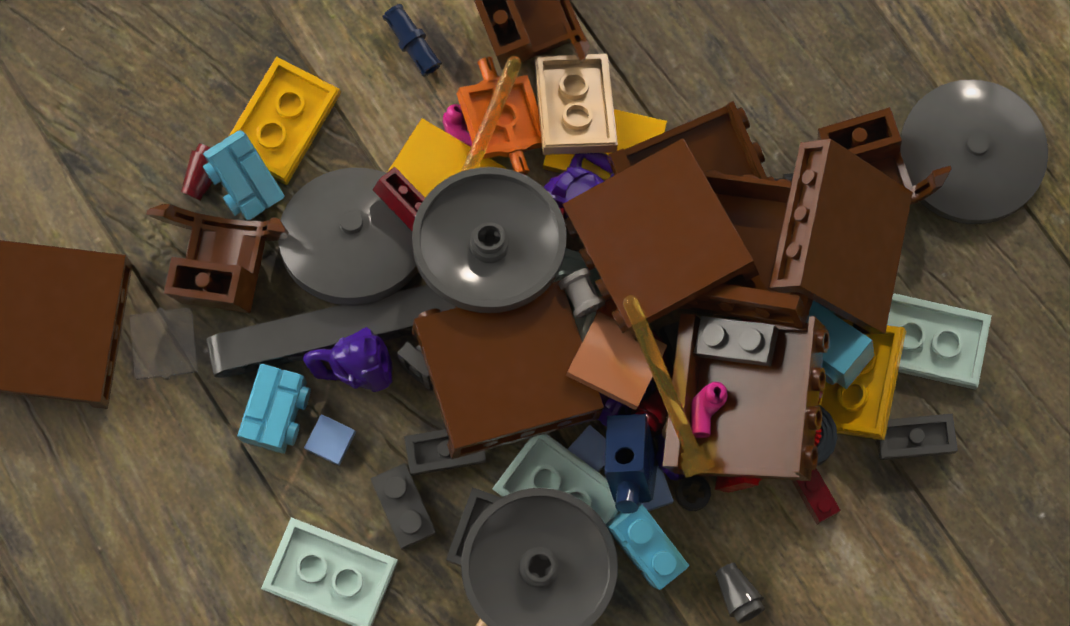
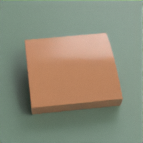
(612, 362)

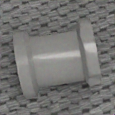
(582, 293)

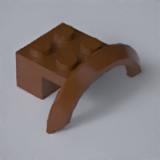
(531, 28)
(878, 142)
(219, 260)

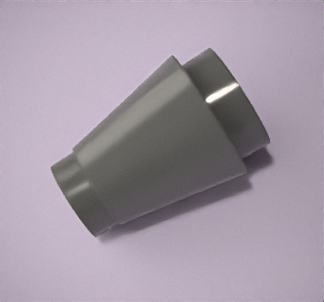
(739, 594)

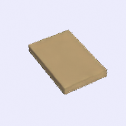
(575, 104)

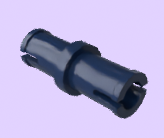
(412, 40)

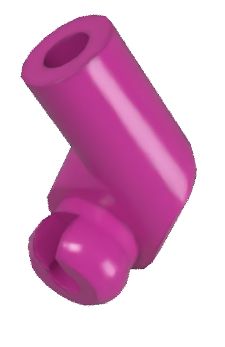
(455, 124)
(704, 406)

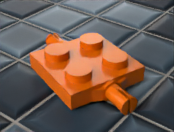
(519, 121)

